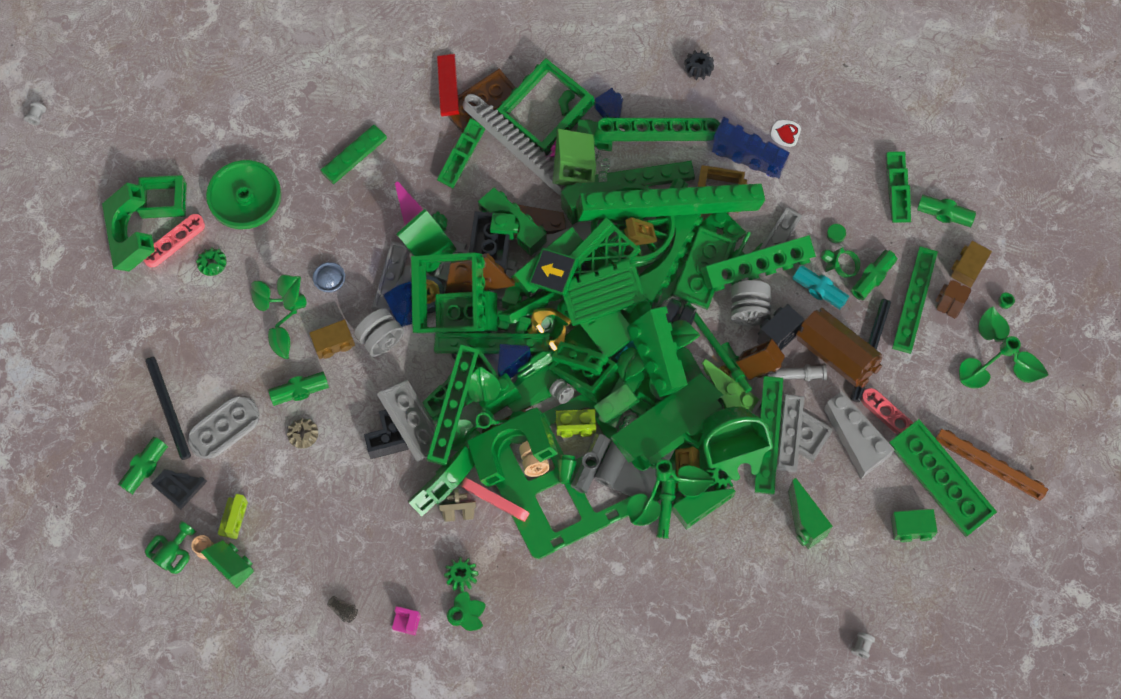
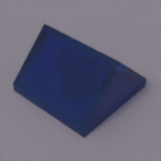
(512, 358)

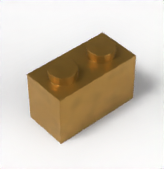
(971, 263)
(332, 339)

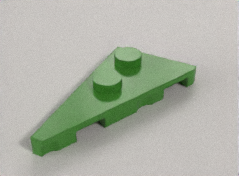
(733, 392)

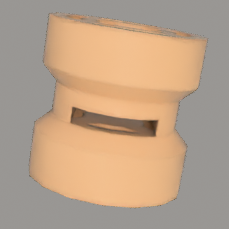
(199, 544)

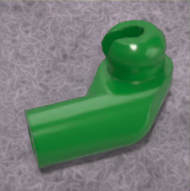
(563, 101)

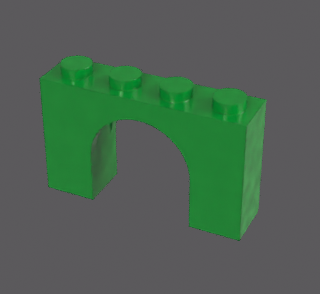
(117, 210)
(487, 446)

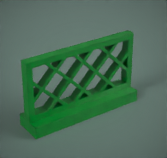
(596, 240)

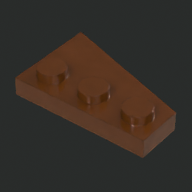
(550, 220)

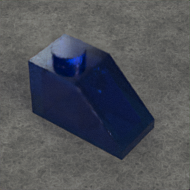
(609, 104)
(400, 303)

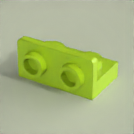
(576, 423)
(233, 517)

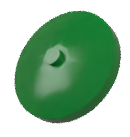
(243, 194)

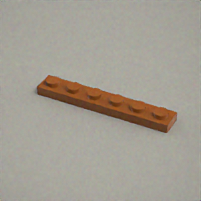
(996, 467)

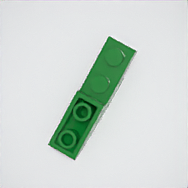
(444, 482)

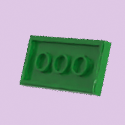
(706, 250)

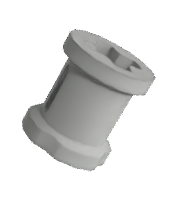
(35, 113)
(865, 639)

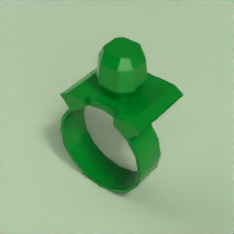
(831, 259)

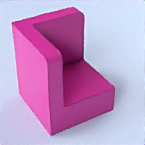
(406, 620)

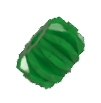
(719, 482)
(464, 567)

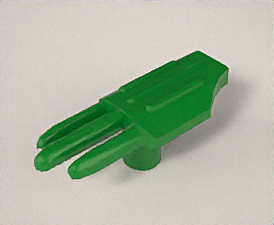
(538, 362)

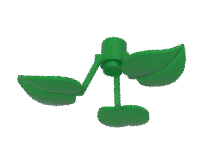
(288, 288)
(995, 327)
(630, 362)
(482, 387)
(691, 483)

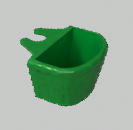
(735, 438)

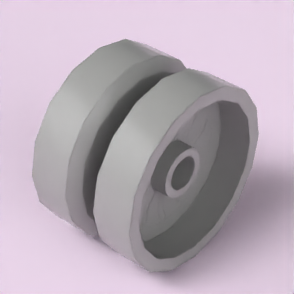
(379, 332)

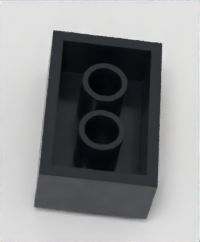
(485, 242)

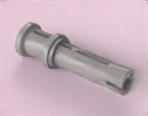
(807, 372)

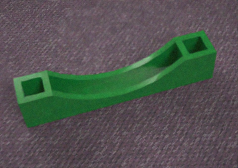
(659, 277)

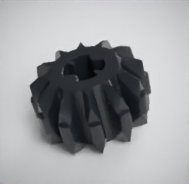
(699, 64)

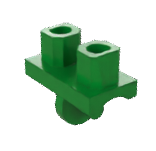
(521, 327)

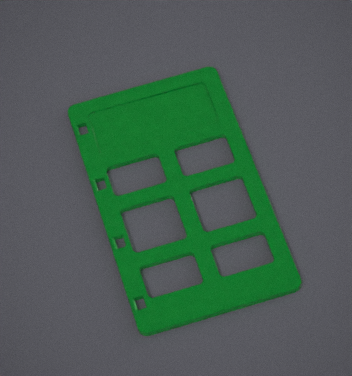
(518, 490)

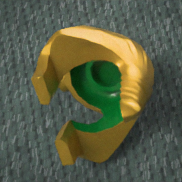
(549, 322)

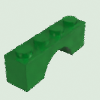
(530, 235)

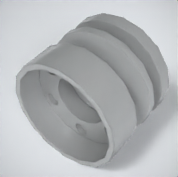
(750, 302)

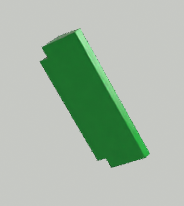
(663, 426)

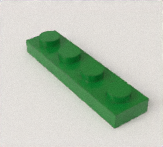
(353, 154)
(528, 306)

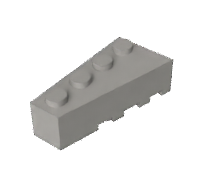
(859, 437)

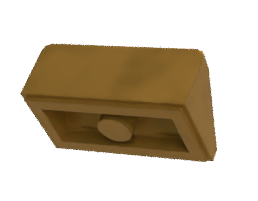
(687, 457)

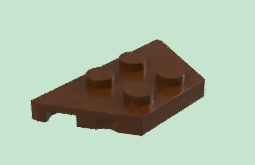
(461, 276)

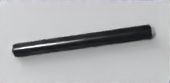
(874, 340)
(168, 408)

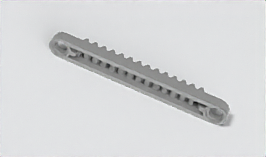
(512, 139)

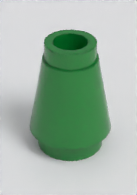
(566, 468)

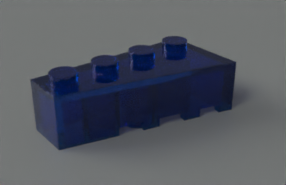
(749, 149)

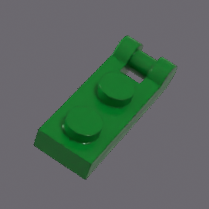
(580, 357)

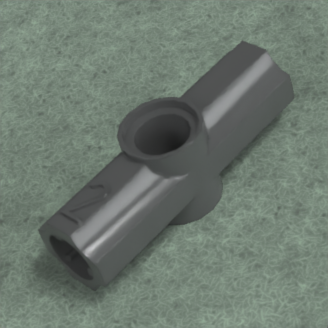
(586, 473)

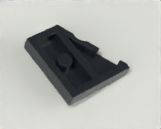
(178, 487)

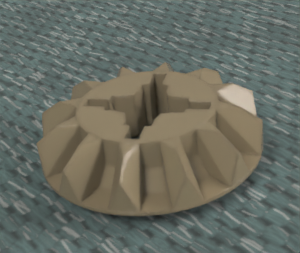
(309, 437)

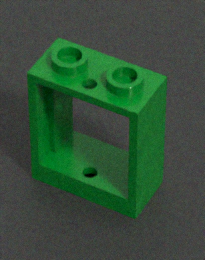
(164, 182)

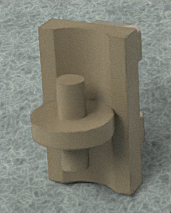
(449, 509)

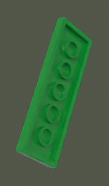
(942, 478)

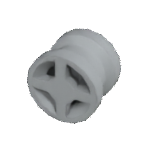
(561, 391)

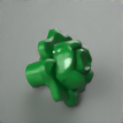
(441, 220)

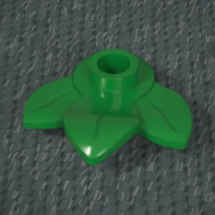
(469, 611)

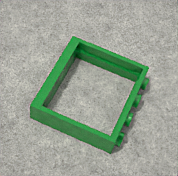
(529, 82)
(419, 292)

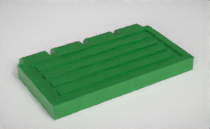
(604, 293)

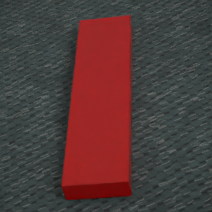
(448, 85)

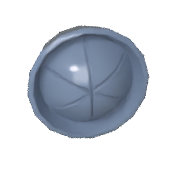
(329, 277)

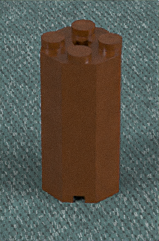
(840, 347)

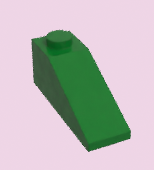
(693, 509)

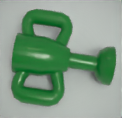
(170, 550)

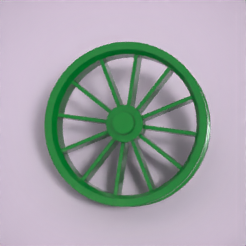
(657, 253)

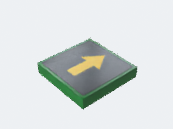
(553, 271)

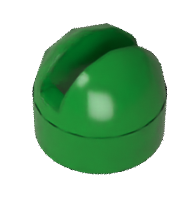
(1006, 300)

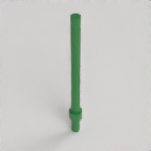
(737, 374)

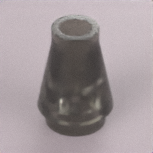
(344, 610)

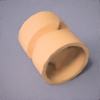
(531, 465)

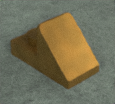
(640, 231)

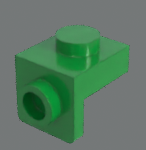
(504, 224)

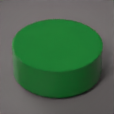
(836, 233)

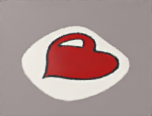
(785, 132)

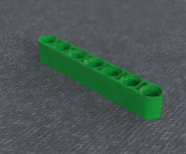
(649, 132)

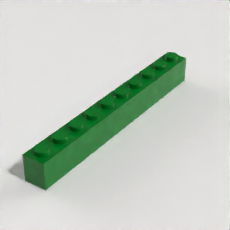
(669, 202)

